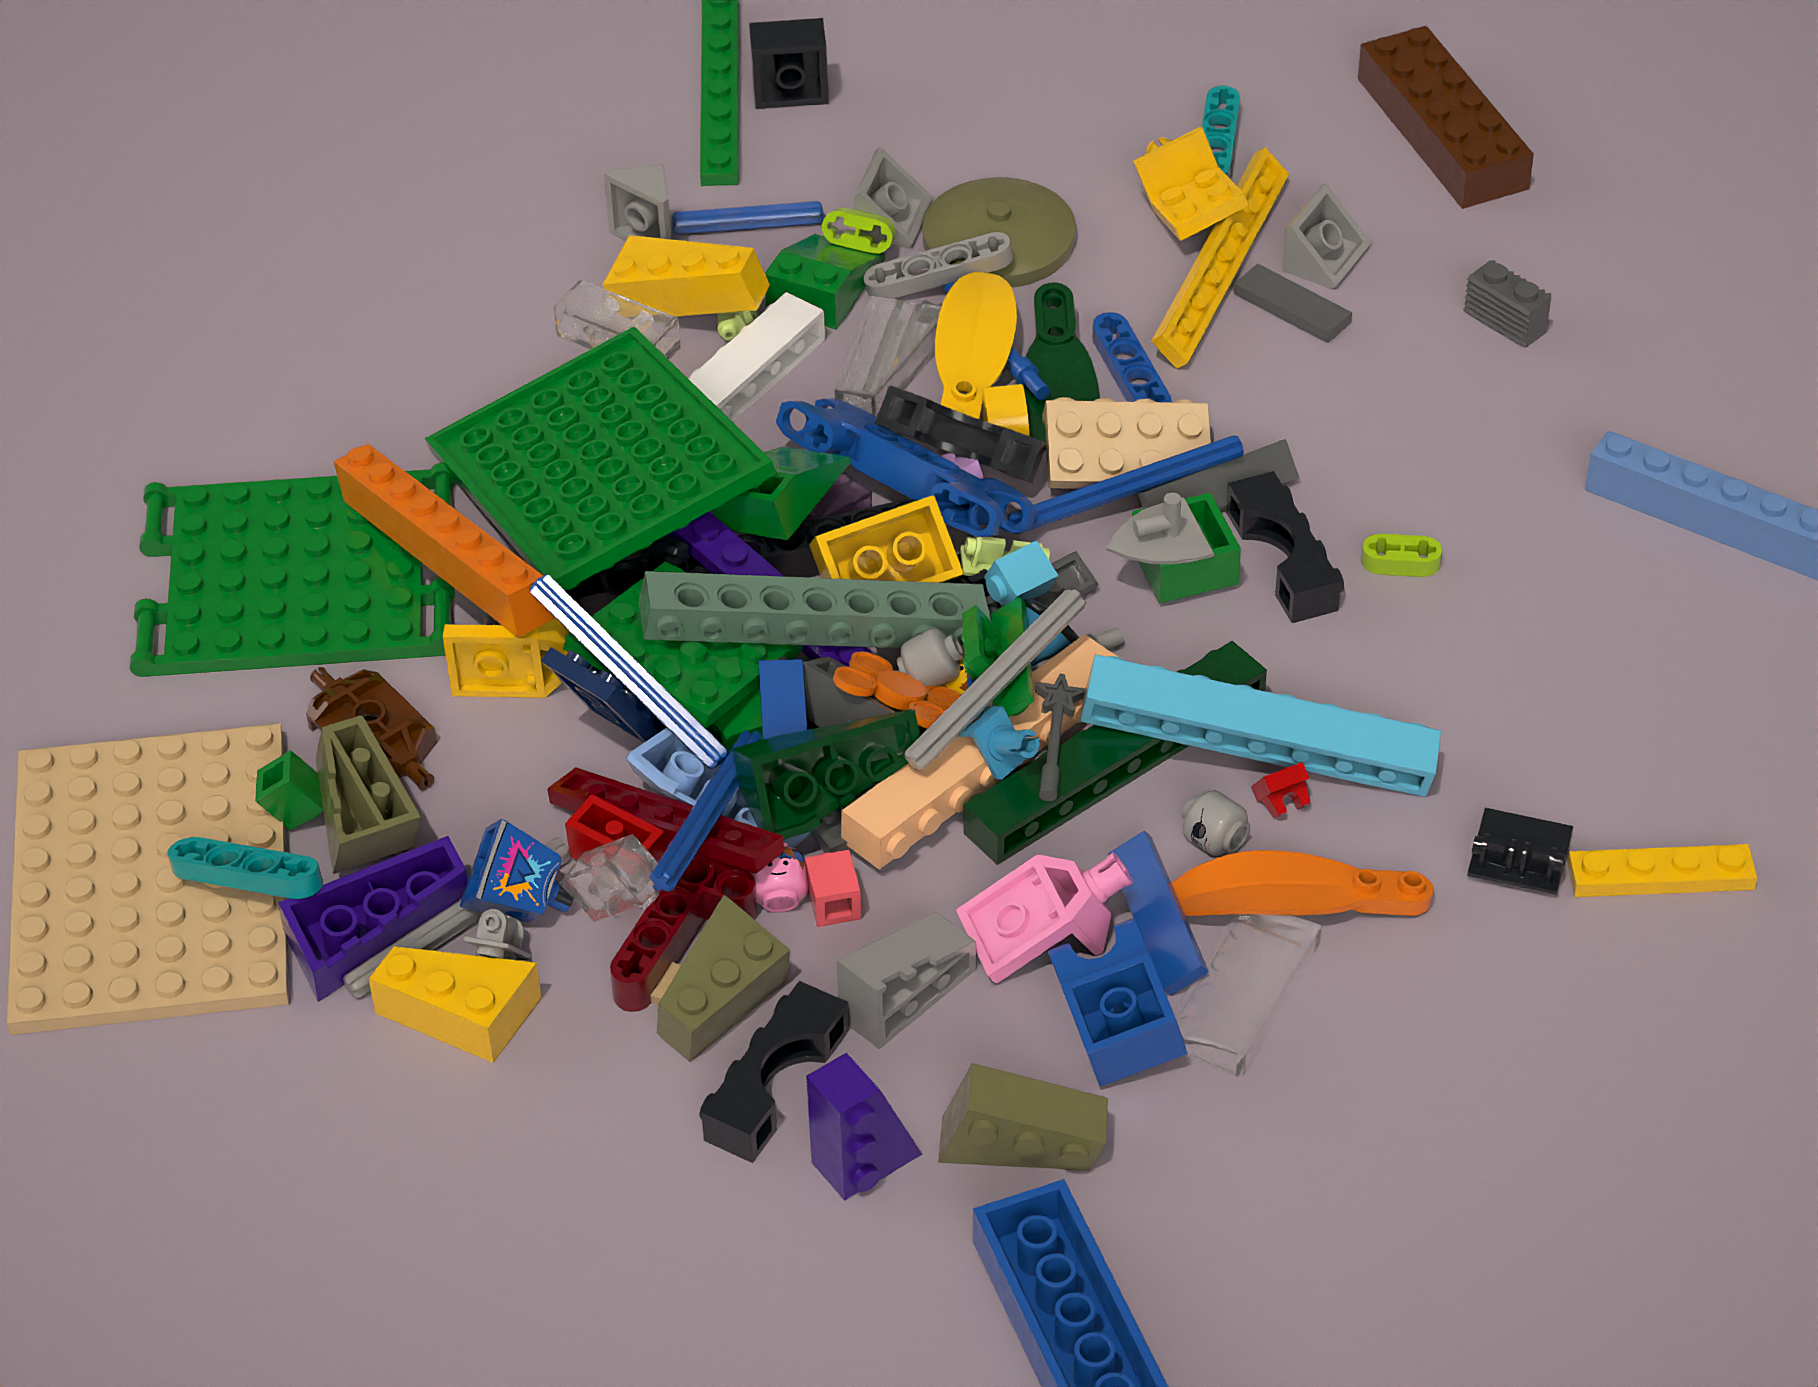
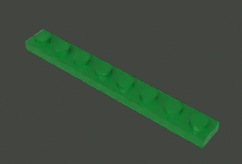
(719, 93)

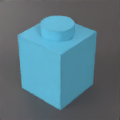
(1020, 574)

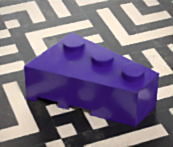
(854, 1128)

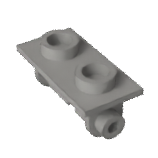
(499, 936)

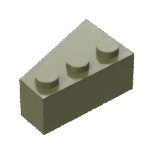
(361, 797)
(720, 980)
(1021, 1123)

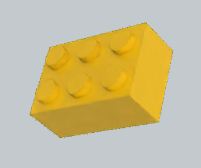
(891, 546)

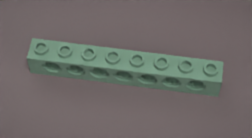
(801, 609)

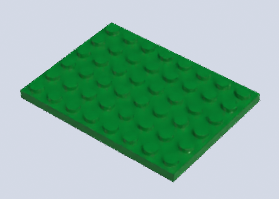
(599, 458)

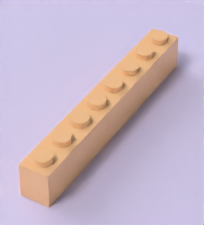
(917, 801)

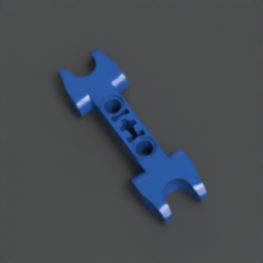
(906, 466)

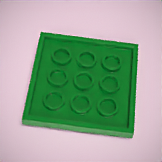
(698, 674)

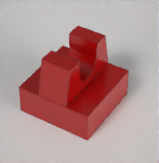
(1286, 782)

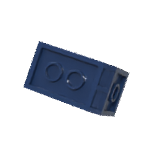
(603, 694)

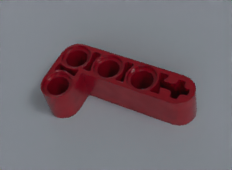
(672, 924)

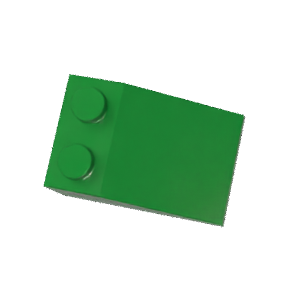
(821, 275)

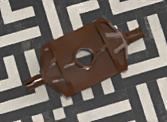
(399, 728)

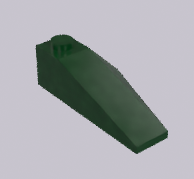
(812, 772)

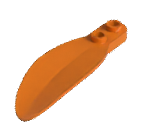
(1298, 885)

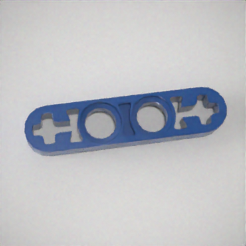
(1126, 369)

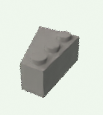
(903, 976)

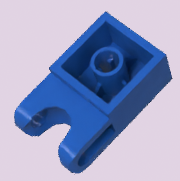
(1119, 1006)

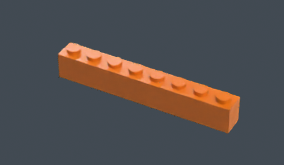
(441, 539)

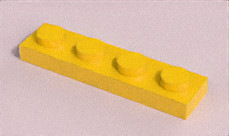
(1661, 870)

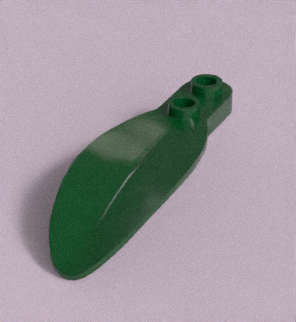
(1058, 355)

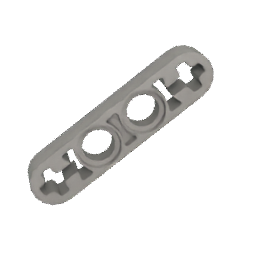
(993, 251)

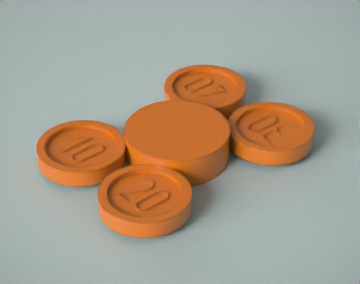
(875, 676)

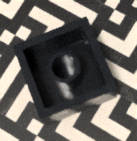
(789, 63)

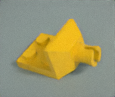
(1187, 184)
(498, 663)

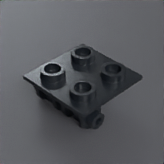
(1520, 851)

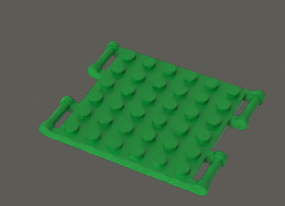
(282, 580)

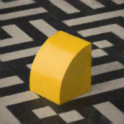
(1006, 407)

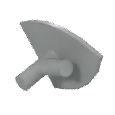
(1162, 535)

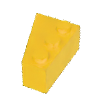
(456, 996)

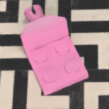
(1040, 908)

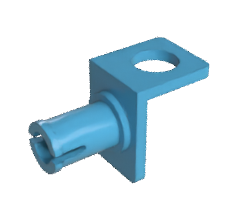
(1000, 742)

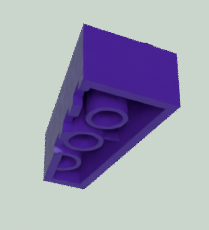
(370, 911)

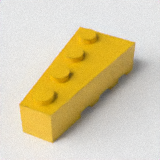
(688, 276)

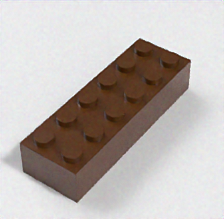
(1445, 117)

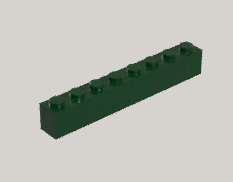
(1091, 769)

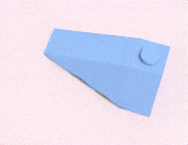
(681, 776)

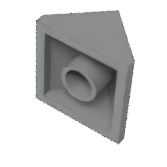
(892, 194)
(637, 202)
(1323, 240)

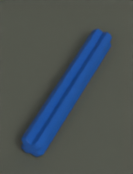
(747, 217)

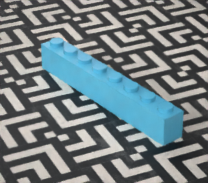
(1261, 725)

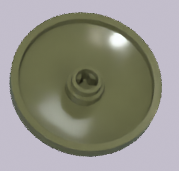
(1029, 213)

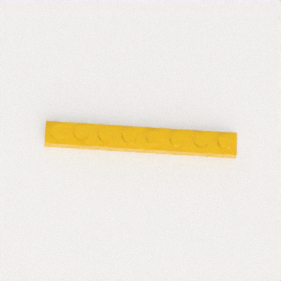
(1219, 261)

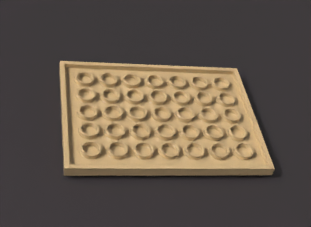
(95, 904)

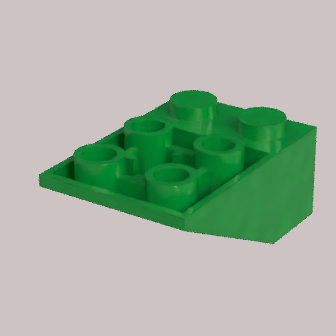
(786, 498)

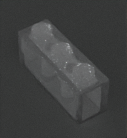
(594, 315)

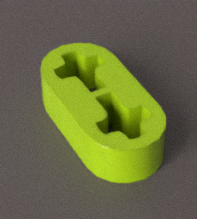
(860, 221)
(1401, 555)

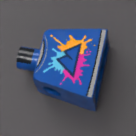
(514, 875)

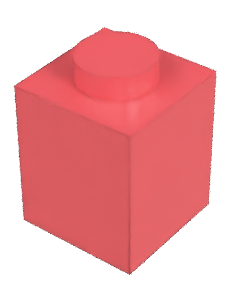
(833, 888)

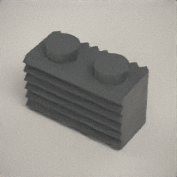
(1508, 303)

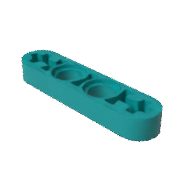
(1222, 137)
(244, 867)

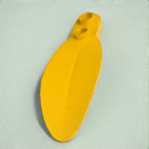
(974, 339)

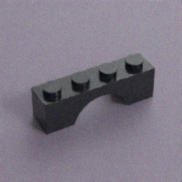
(960, 434)
(1266, 513)
(802, 1029)

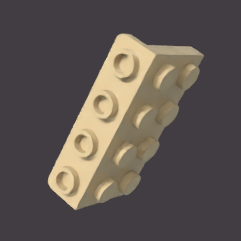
(1111, 438)

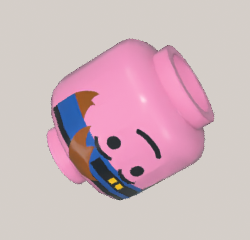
(782, 881)

